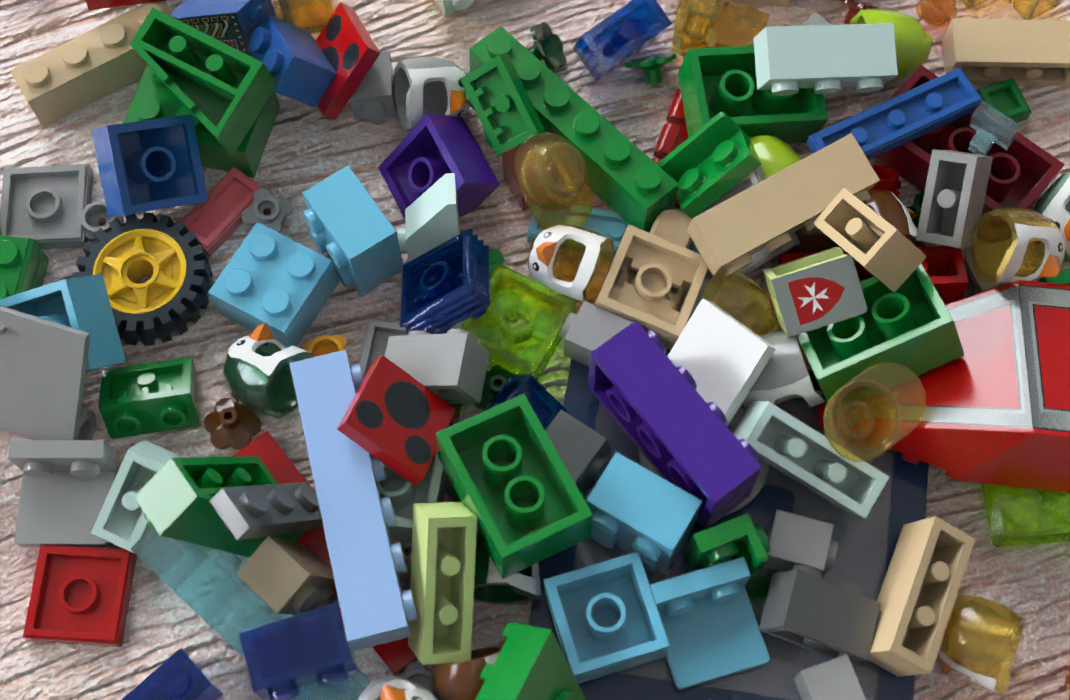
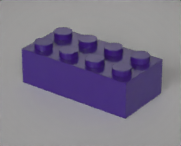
(672, 422)

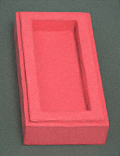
(221, 215)

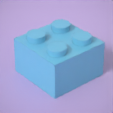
(352, 231)
(274, 284)
(79, 305)
(641, 513)
(606, 617)

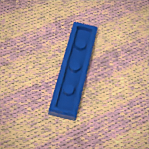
(905, 115)

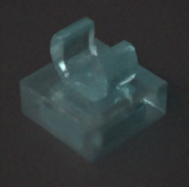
(991, 128)

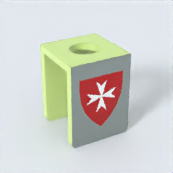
(815, 291)

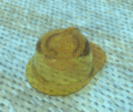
(554, 181)
(873, 411)

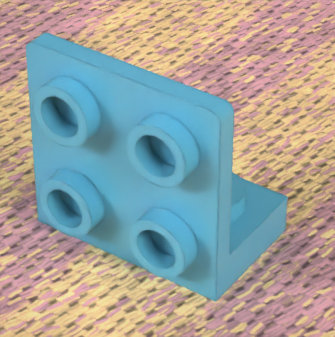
(709, 624)

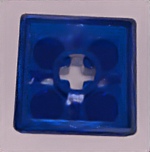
(446, 285)

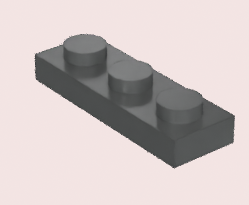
(268, 509)

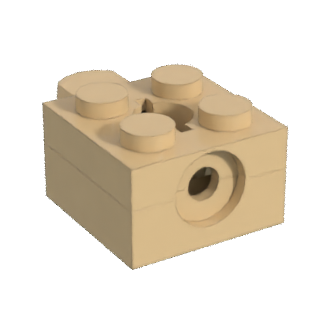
(655, 277)

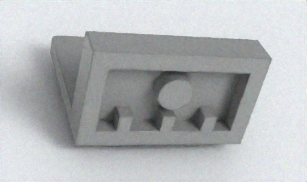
(62, 490)

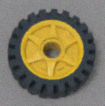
(171, 294)

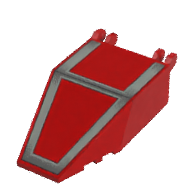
(1007, 401)

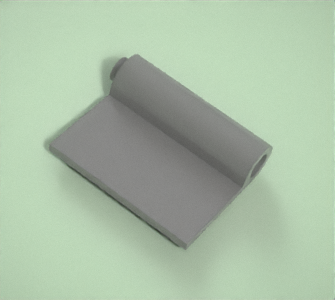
(43, 378)

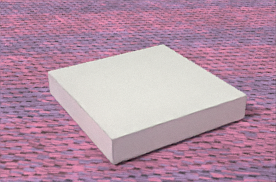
(720, 356)

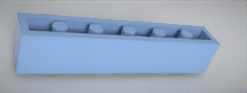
(351, 506)

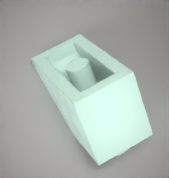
(430, 219)
(121, 516)

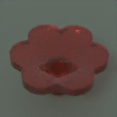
(854, 7)

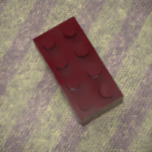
(1016, 174)

